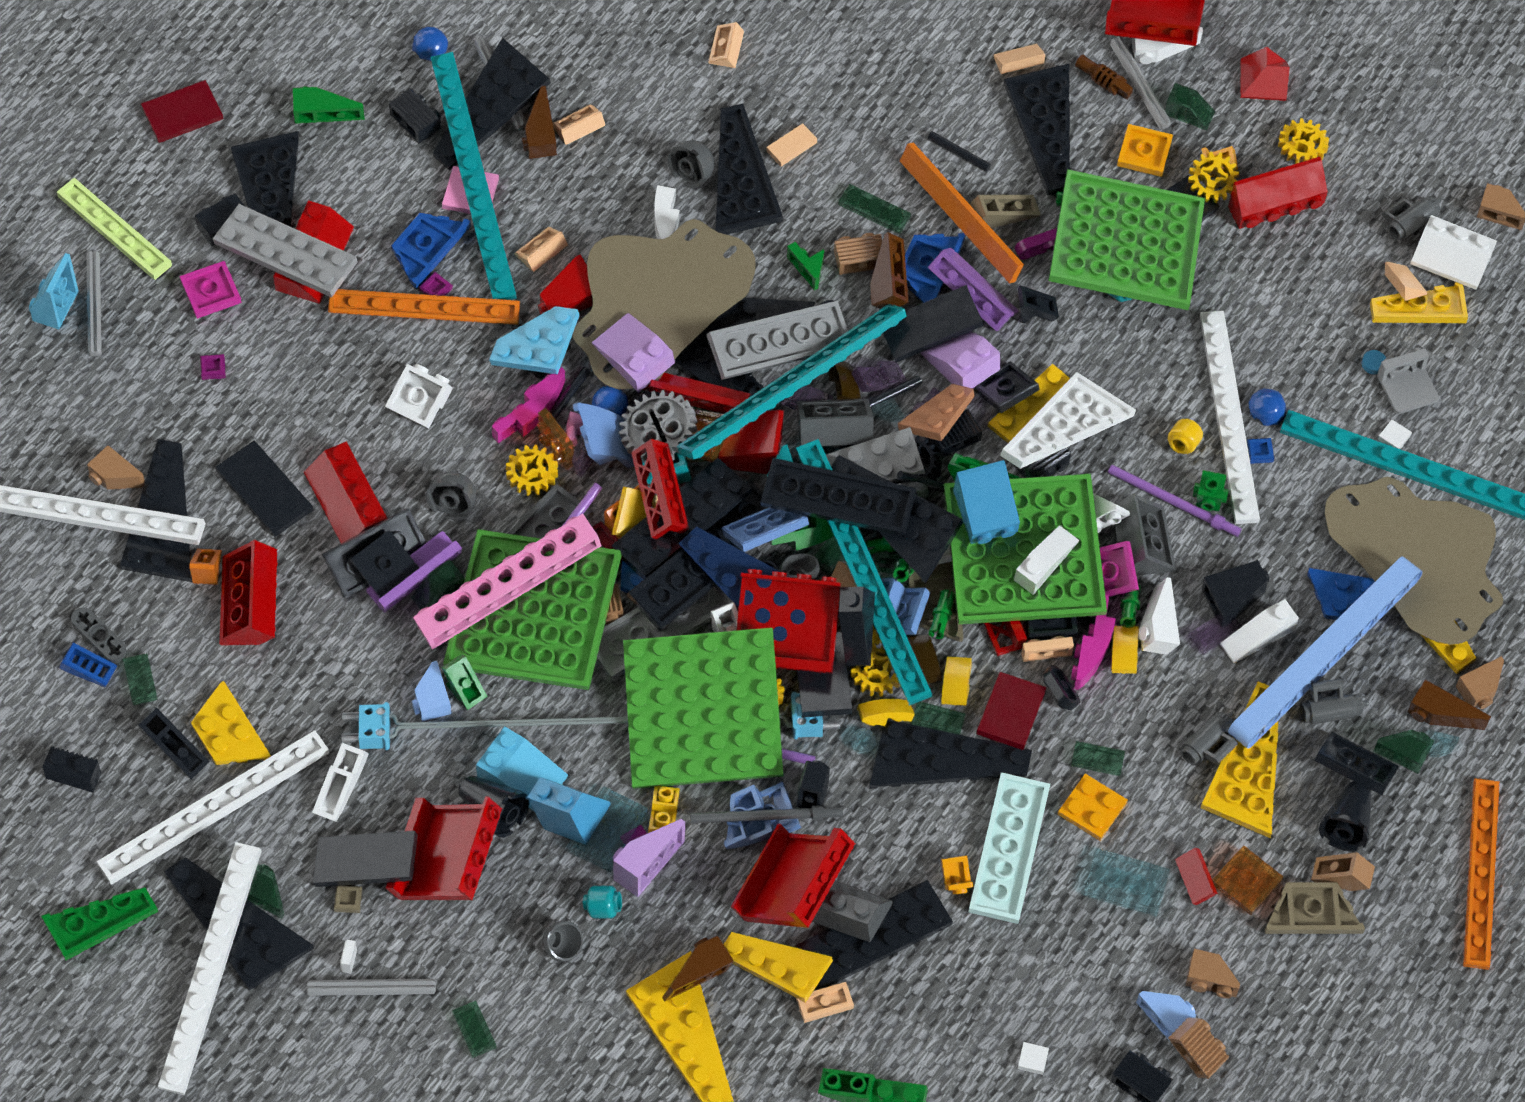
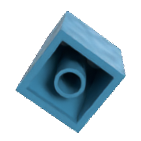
(986, 502)
(567, 810)

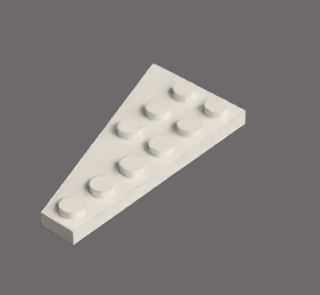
(1067, 418)

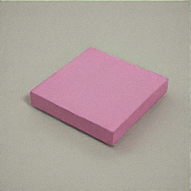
(455, 195)

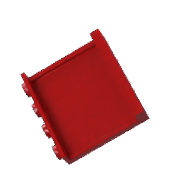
(1156, 20)
(808, 644)
(448, 849)
(792, 877)

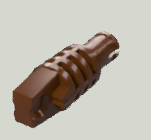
(1105, 77)

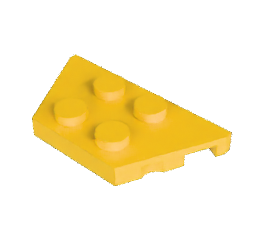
(227, 730)

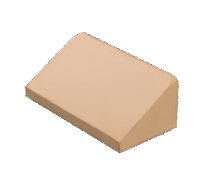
(726, 45)
(1019, 58)
(579, 124)
(541, 248)
(1404, 281)

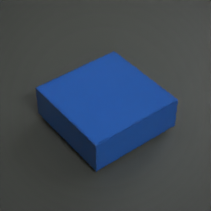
(1260, 450)

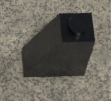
(1235, 590)

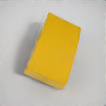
(1125, 650)
(956, 681)
(878, 711)
(663, 807)

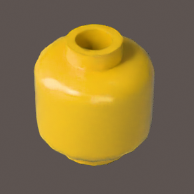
(1185, 436)

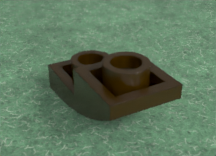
(845, 383)
(926, 657)

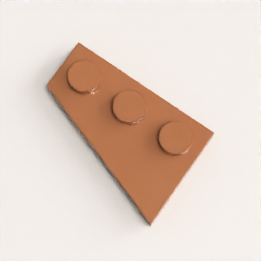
(939, 413)

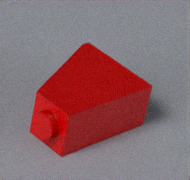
(568, 288)

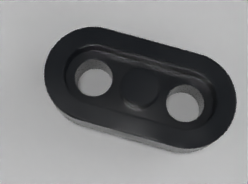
(1061, 688)

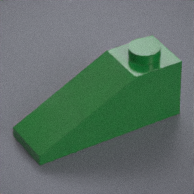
(319, 105)

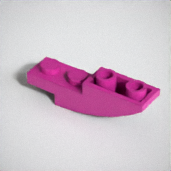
(525, 416)
(1092, 648)

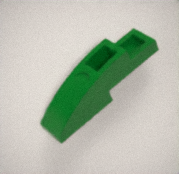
(807, 536)
(863, 1087)

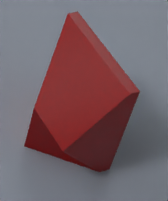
(1264, 76)

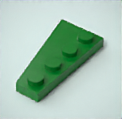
(89, 925)

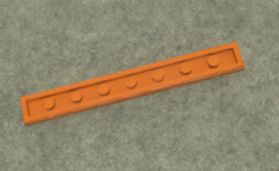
(961, 213)
(425, 307)
(1481, 874)

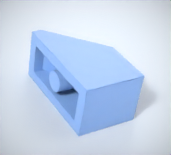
(431, 695)
(1165, 1010)

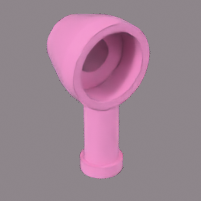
(572, 428)

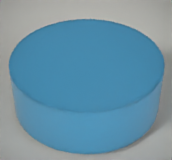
(1372, 361)

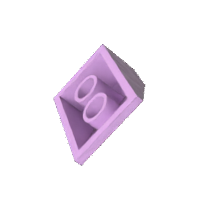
(634, 351)
(965, 359)
(645, 856)

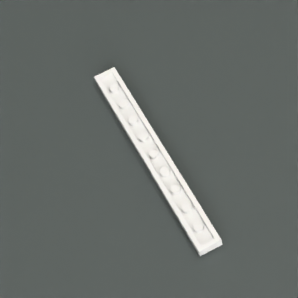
(1229, 417)
(101, 515)
(212, 807)
(209, 969)

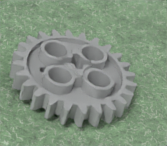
(679, 418)

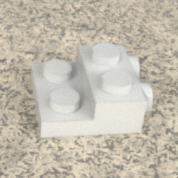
(419, 395)

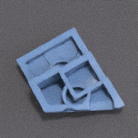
(602, 435)
(908, 603)
(750, 799)

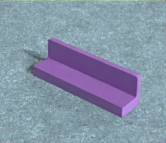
(989, 302)
(427, 558)

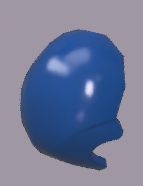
(429, 43)
(611, 399)
(1267, 406)

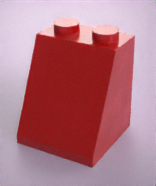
(754, 444)

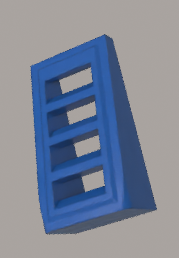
(75, 669)

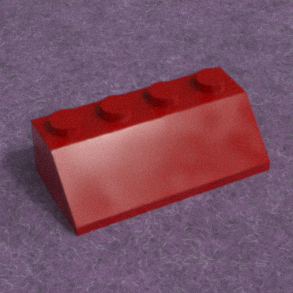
(1278, 193)
(323, 224)
(344, 492)
(248, 595)

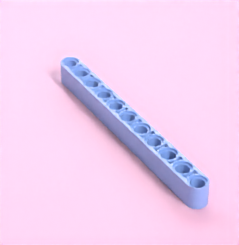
(1325, 652)

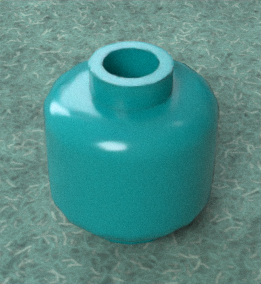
(602, 902)

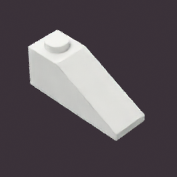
(1153, 51)
(1044, 559)
(1159, 624)
(1261, 631)

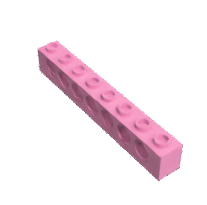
(500, 592)

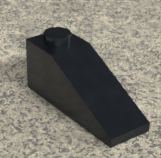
(856, 622)
(172, 742)

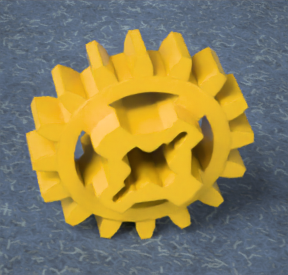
(1303, 141)
(1204, 174)
(533, 473)
(875, 679)

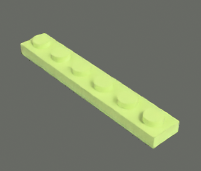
(114, 228)

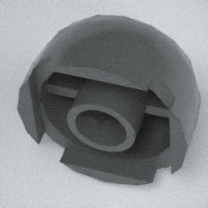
(691, 158)
(454, 492)

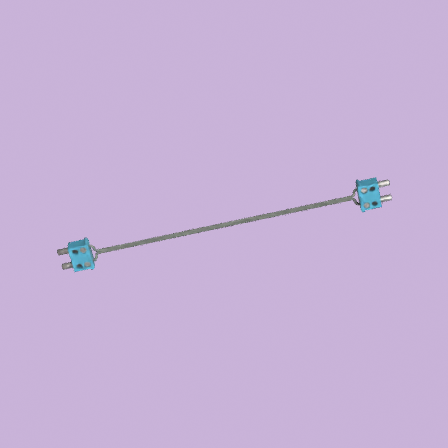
(375, 723)

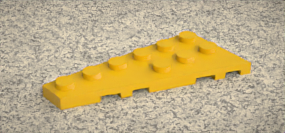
(1246, 781)
(683, 1031)

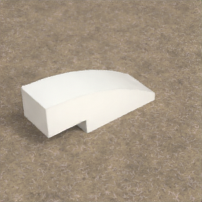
(665, 217)
(340, 782)

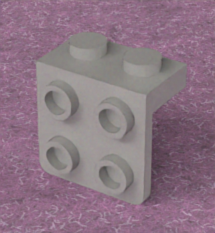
(1407, 381)

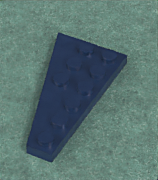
(724, 566)

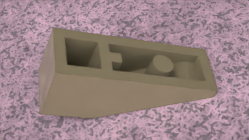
(1005, 209)

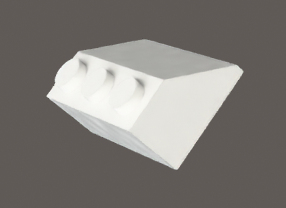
(1453, 252)

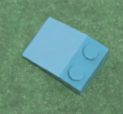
(55, 294)
(517, 763)

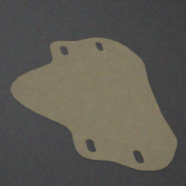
(665, 285)
(1438, 537)

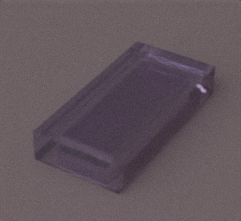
(1212, 634)

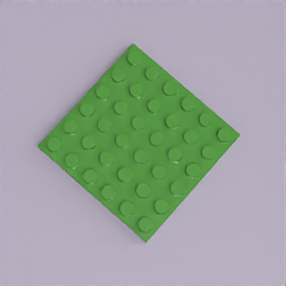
(1127, 239)
(987, 571)
(547, 631)
(703, 708)

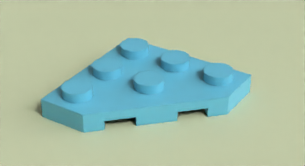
(538, 343)

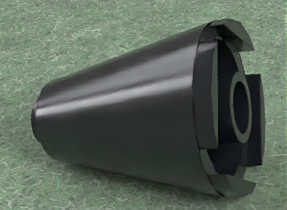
(511, 800)
(1348, 819)

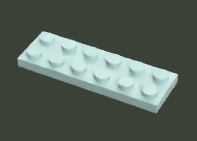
(1009, 848)

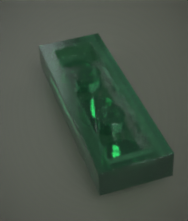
(874, 209)

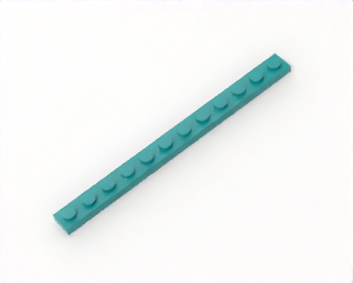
(473, 177)
(791, 381)
(1404, 464)
(866, 575)

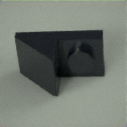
(1037, 304)

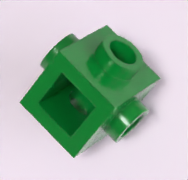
(1210, 491)

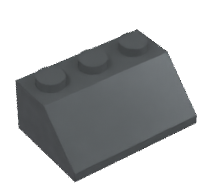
(835, 422)
(1147, 534)
(852, 911)

